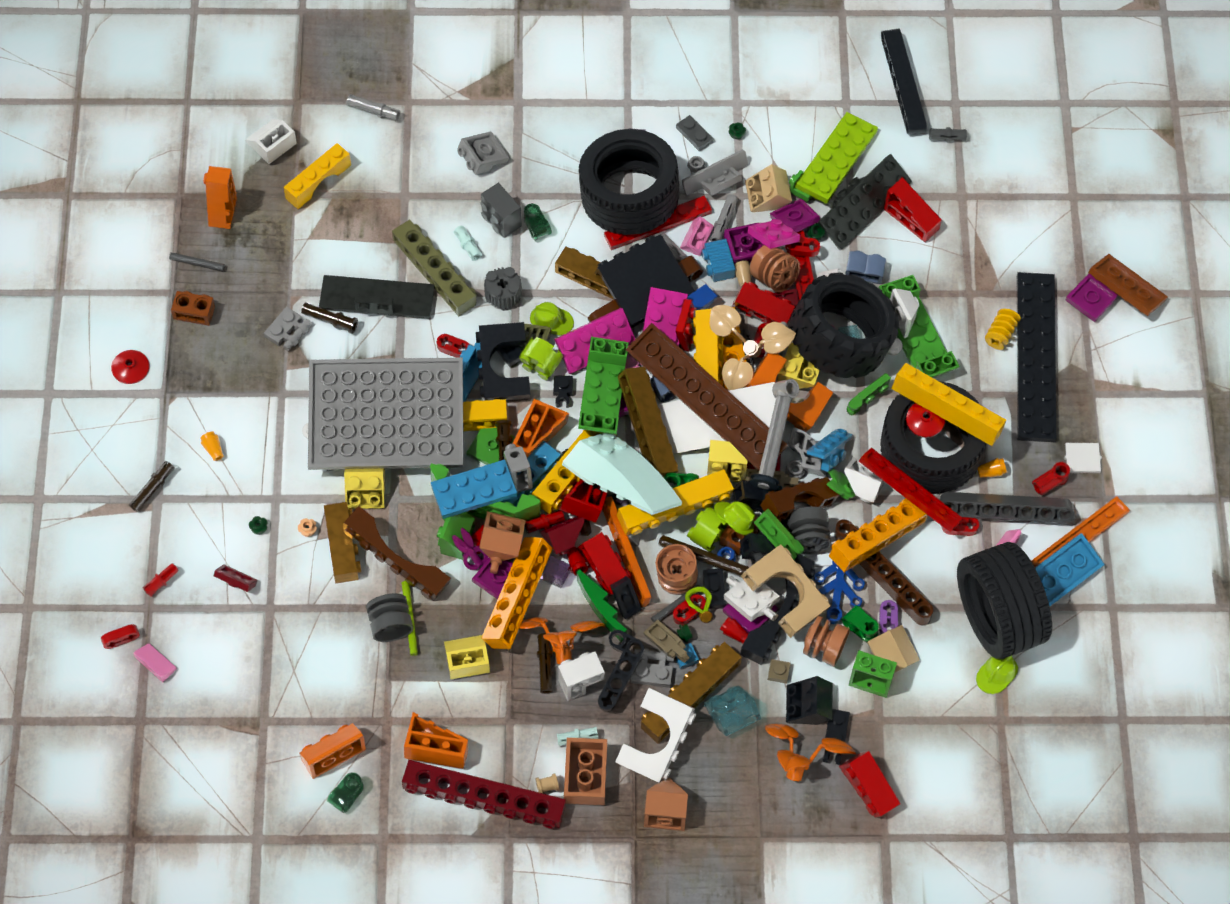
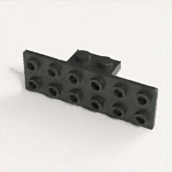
(861, 202)
(376, 296)

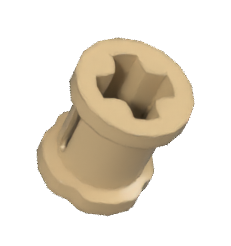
(547, 784)

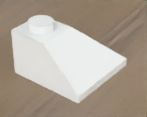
(906, 308)
(863, 481)

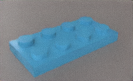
(473, 489)
(1068, 568)

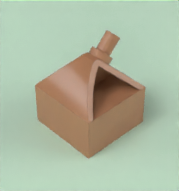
(501, 538)
(666, 806)

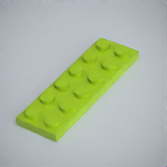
(836, 157)

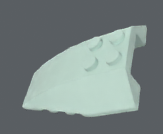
(623, 471)

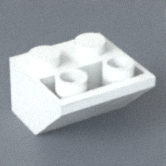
(272, 140)

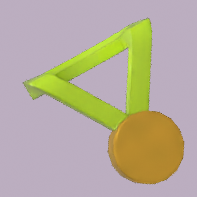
(705, 615)

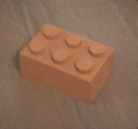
(585, 771)

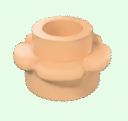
(307, 532)

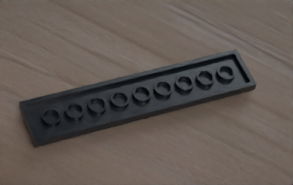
(1036, 357)

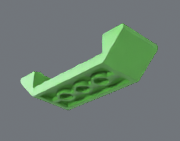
(923, 344)
(601, 386)
(527, 509)

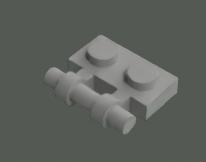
(283, 326)
(652, 673)

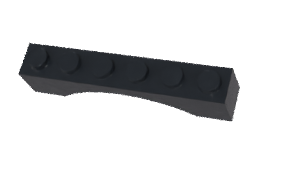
(760, 640)

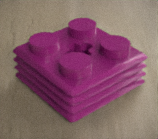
(736, 238)

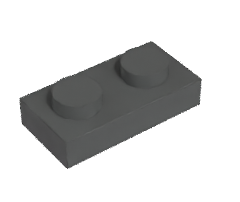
(694, 133)

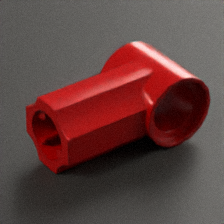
(1051, 479)

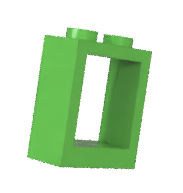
(880, 679)

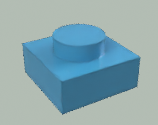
(692, 660)

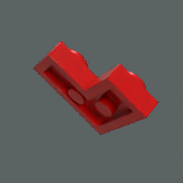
(684, 326)

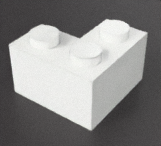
(579, 673)

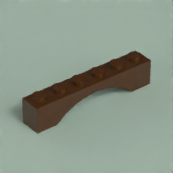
(426, 578)

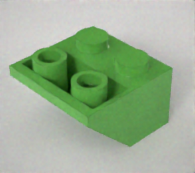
(451, 527)

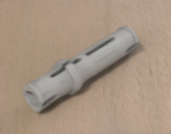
(380, 110)
(724, 217)

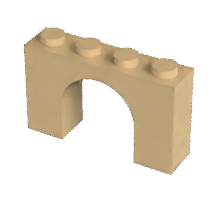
(781, 564)

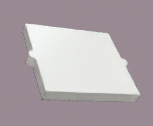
(1083, 457)

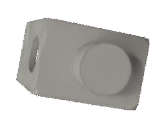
(517, 462)

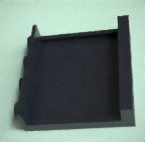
(636, 271)

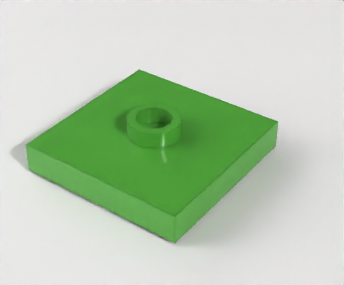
(485, 447)

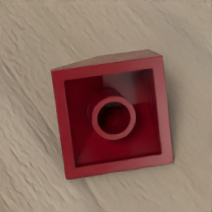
(563, 535)

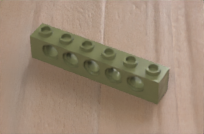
(458, 302)

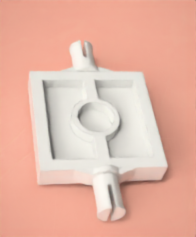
(751, 603)

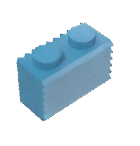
(719, 260)

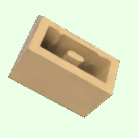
(768, 189)

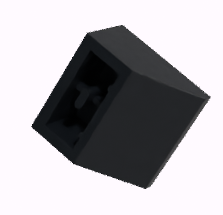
(809, 701)

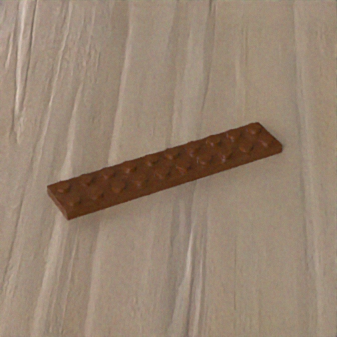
(701, 393)

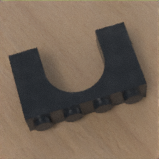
(492, 339)
(754, 545)

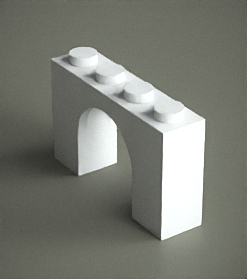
(678, 717)

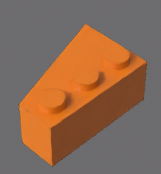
(220, 196)
(539, 425)
(434, 745)

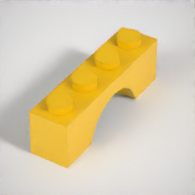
(301, 188)

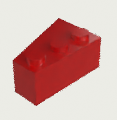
(911, 210)
(584, 501)
(870, 784)

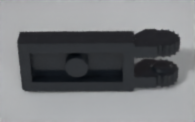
(836, 729)

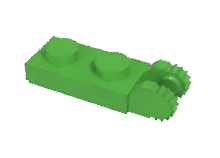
(868, 394)
(777, 533)

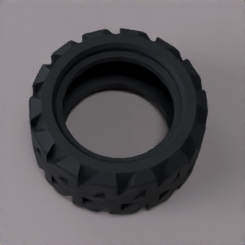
(856, 301)

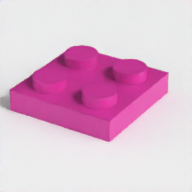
(773, 233)

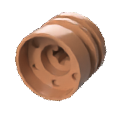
(774, 268)
(676, 559)
(826, 640)

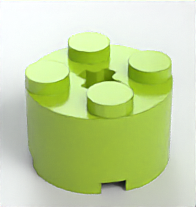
(540, 357)
(707, 529)

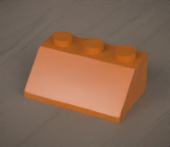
(332, 750)

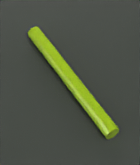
(411, 637)

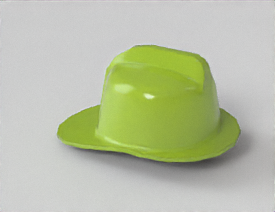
(551, 316)
(736, 515)
(996, 674)

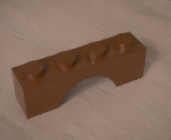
(813, 493)

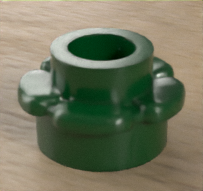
(737, 134)
(820, 232)
(258, 529)
(684, 632)

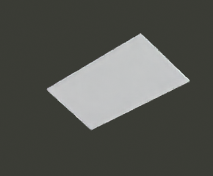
(690, 433)

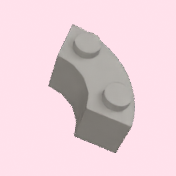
(800, 443)

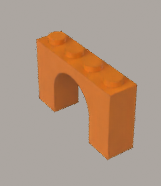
(802, 414)

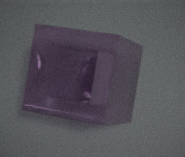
(555, 571)

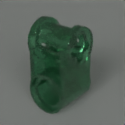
(536, 224)
(344, 795)

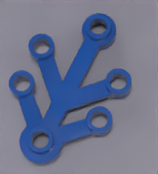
(838, 586)

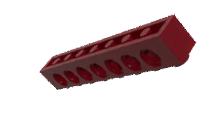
(416, 771)

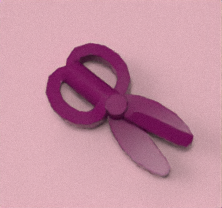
(467, 548)

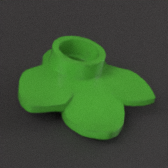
(840, 484)

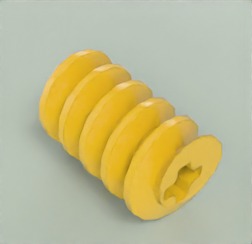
(1002, 328)

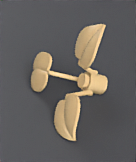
(775, 339)

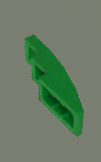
(598, 601)

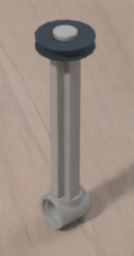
(784, 392)

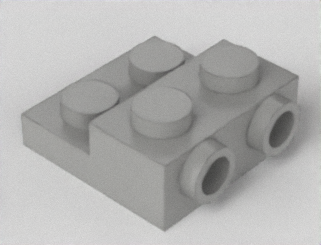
(482, 152)

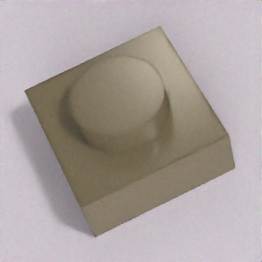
(778, 671)

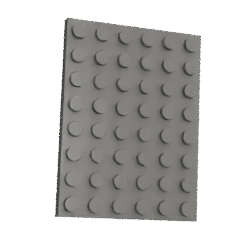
(385, 413)

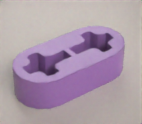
(883, 618)

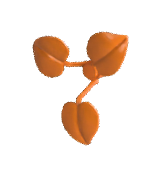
(561, 649)
(796, 764)

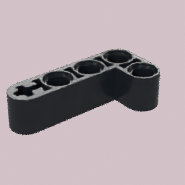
(617, 673)

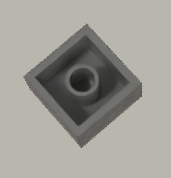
(500, 210)

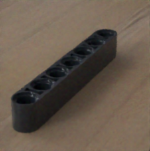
(903, 81)

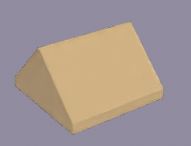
(895, 647)

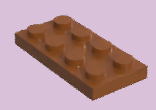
(1128, 284)

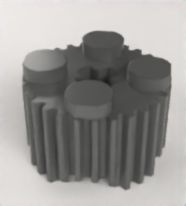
(502, 288)

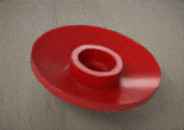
(130, 373)
(921, 426)

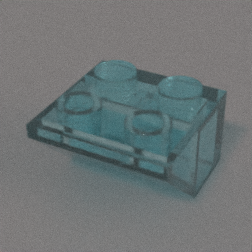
(732, 710)

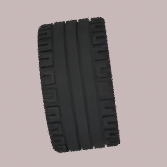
(625, 151)
(932, 473)
(1004, 600)

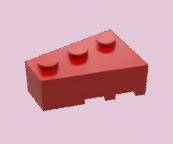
(762, 304)
(603, 561)

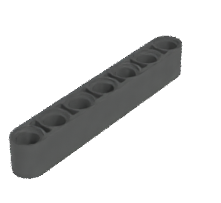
(1016, 505)

